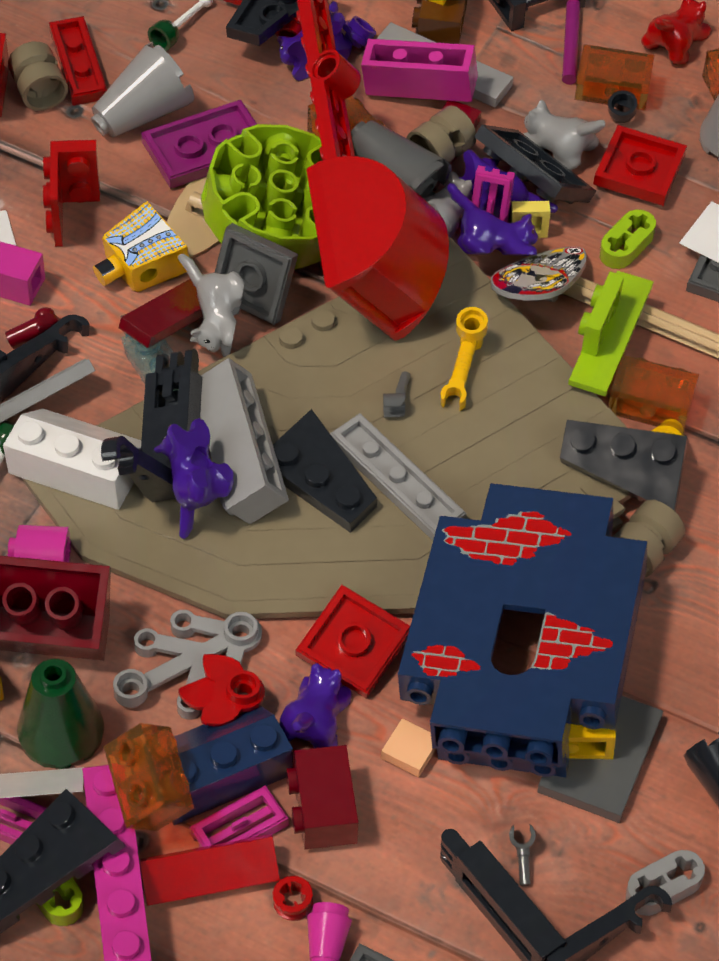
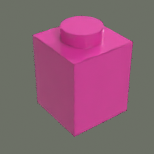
(20, 273)

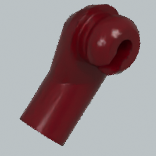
(42, 321)

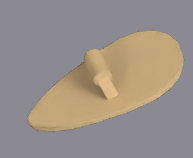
(189, 222)

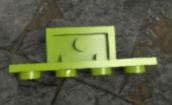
(608, 330)

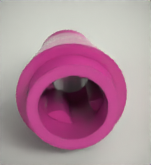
(327, 931)

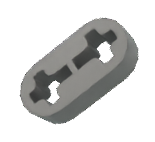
(660, 874)

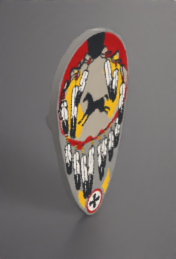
(540, 275)

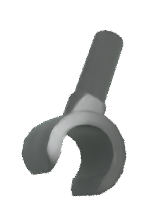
(395, 402)
(523, 855)

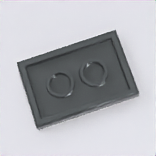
(607, 784)

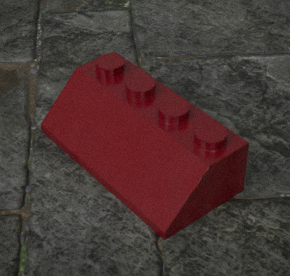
(54, 607)

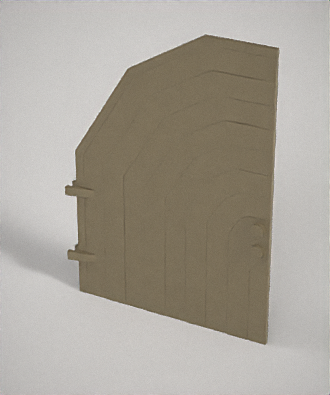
(341, 368)

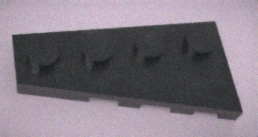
(49, 853)

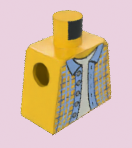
(141, 251)

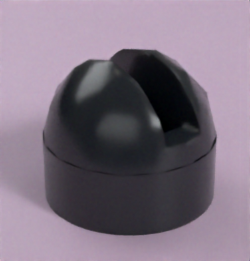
(626, 105)

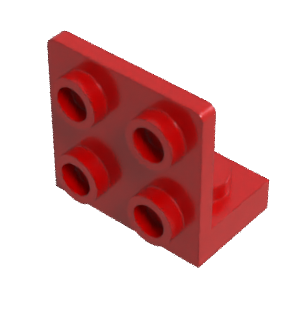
(72, 178)

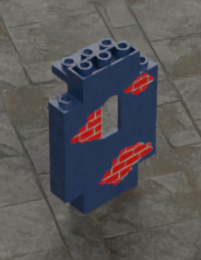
(530, 556)

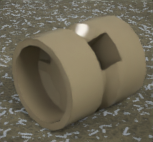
(37, 76)
(446, 133)
(656, 525)

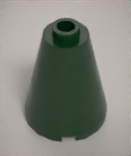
(59, 717)

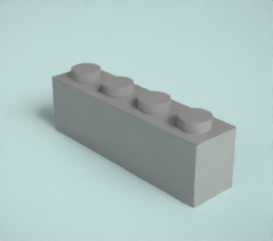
(241, 441)

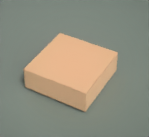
(409, 748)

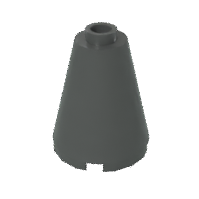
(408, 160)

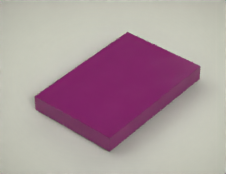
(187, 146)

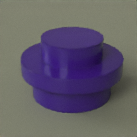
(358, 31)

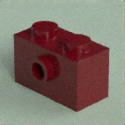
(325, 797)

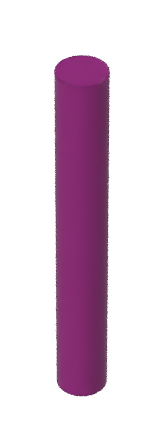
(571, 42)

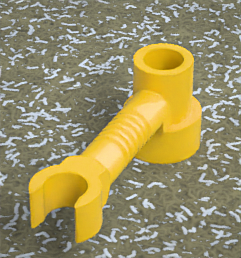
(471, 328)

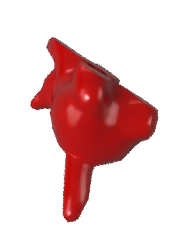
(678, 30)

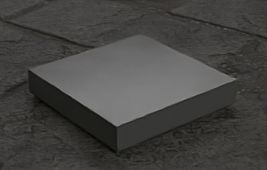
(264, 269)

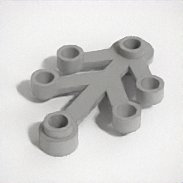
(188, 654)

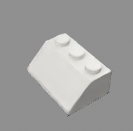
(66, 457)

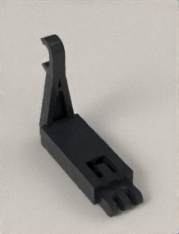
(24, 360)
(161, 409)
(518, 917)

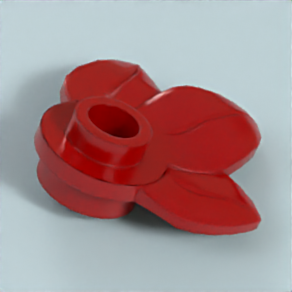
(220, 689)

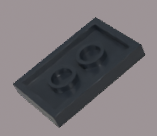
(534, 164)

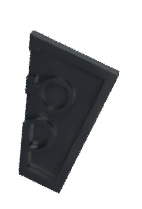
(633, 460)
(322, 473)

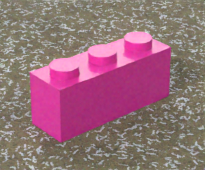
(419, 70)

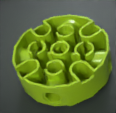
(264, 187)

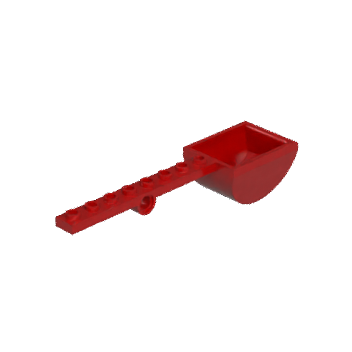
(374, 233)

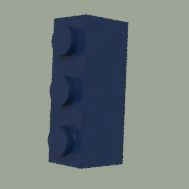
(232, 759)

